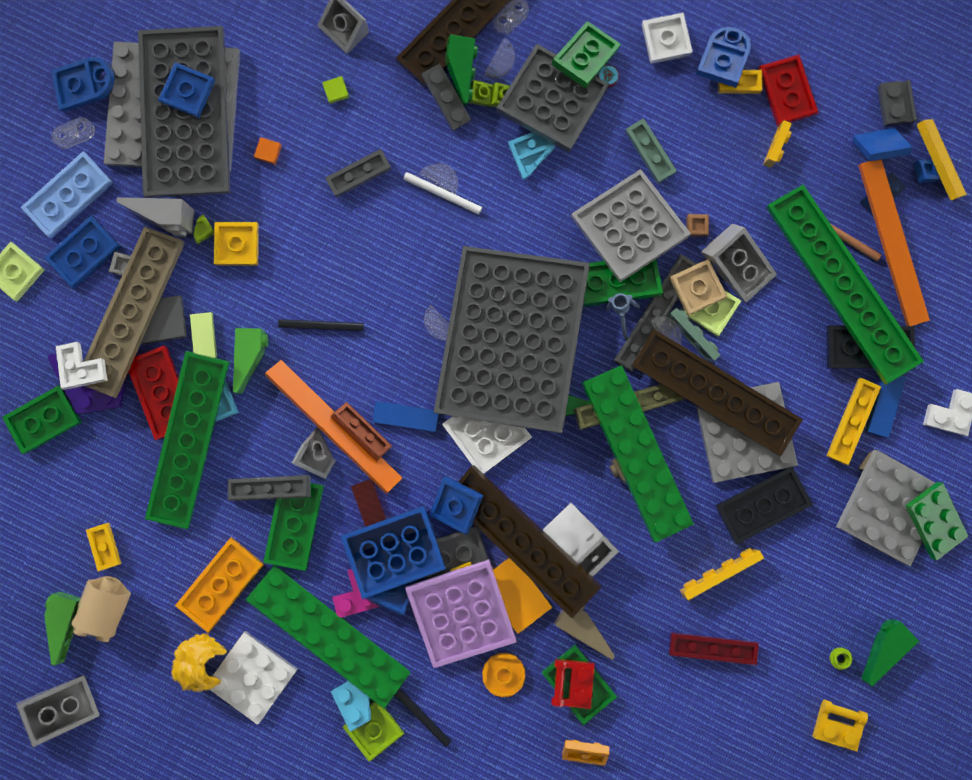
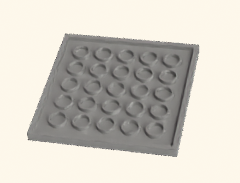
(124, 116)

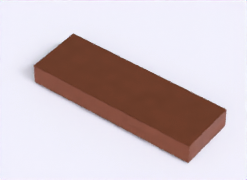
(361, 431)

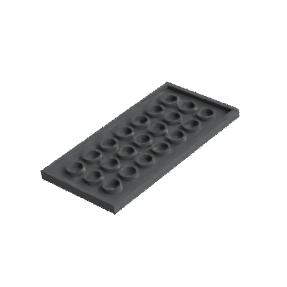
(180, 150)

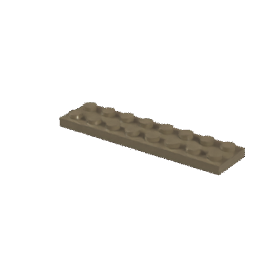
(133, 306)

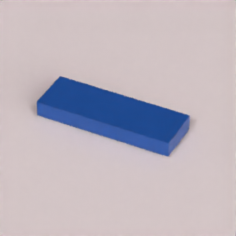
(885, 407)
(405, 416)

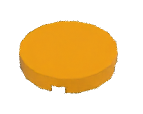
(503, 674)

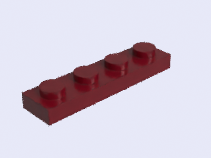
(713, 648)

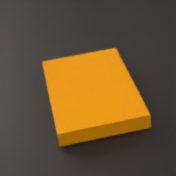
(520, 595)

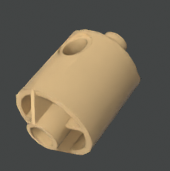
(101, 608)

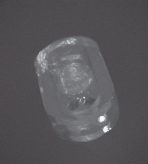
(511, 15)
(72, 134)

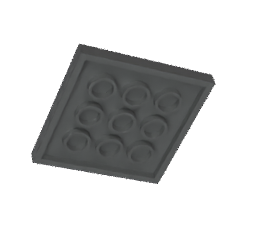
(550, 101)

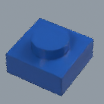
(926, 171)

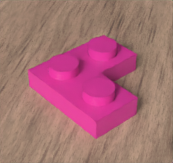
(351, 602)

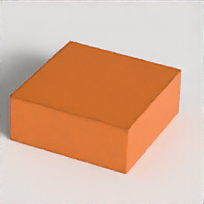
(267, 151)

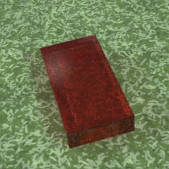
(368, 502)

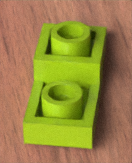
(487, 94)

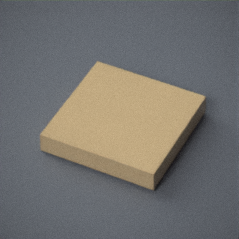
(698, 287)

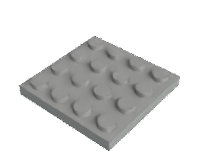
(630, 225)
(735, 455)
(878, 508)

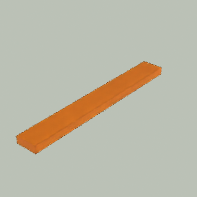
(893, 242)
(320, 414)

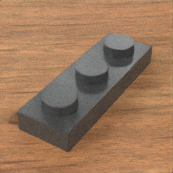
(446, 97)
(358, 173)

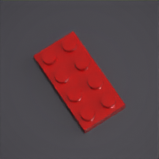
(155, 385)

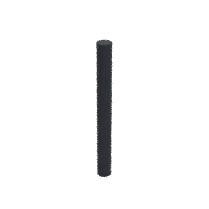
(322, 325)
(422, 717)

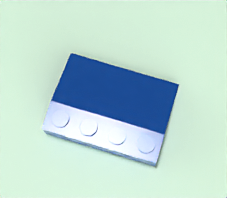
(393, 552)

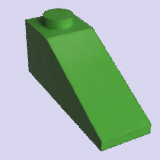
(248, 352)
(59, 614)

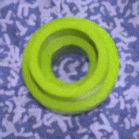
(847, 658)

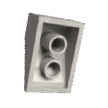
(169, 214)
(739, 262)
(57, 710)

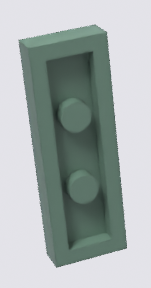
(650, 151)
(695, 336)

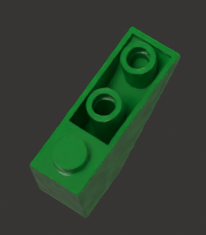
(459, 60)

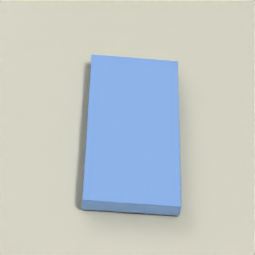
(67, 195)

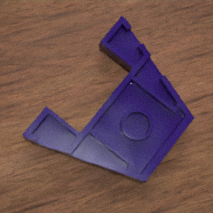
(85, 399)

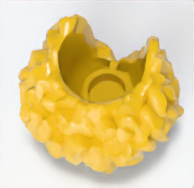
(190, 663)

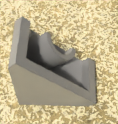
(315, 455)

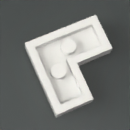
(74, 371)
(956, 418)

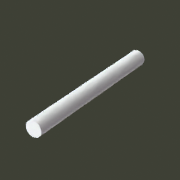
(442, 193)

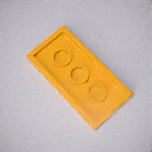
(219, 584)

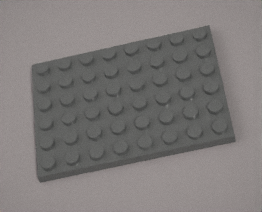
(512, 339)

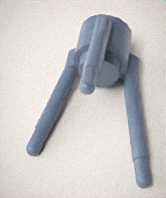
(621, 305)

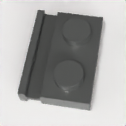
(896, 103)

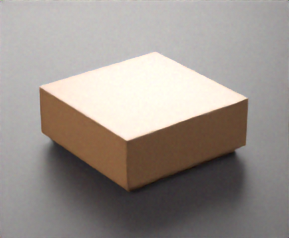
(698, 225)

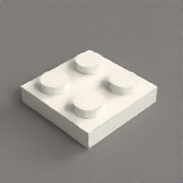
(667, 38)

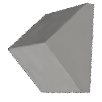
(343, 24)

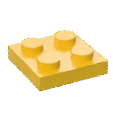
(236, 243)

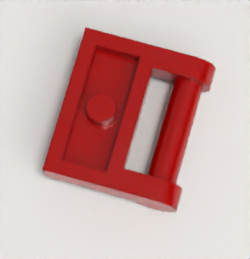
(580, 683)

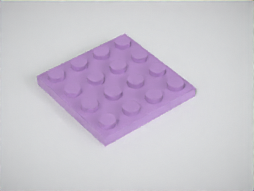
(461, 613)

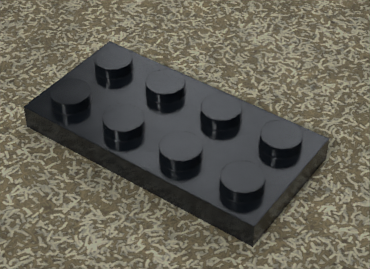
(844, 351)
(763, 505)

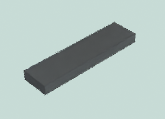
(269, 488)

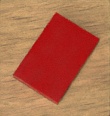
(788, 90)

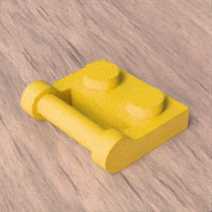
(838, 732)

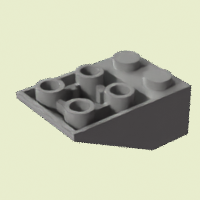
(580, 539)

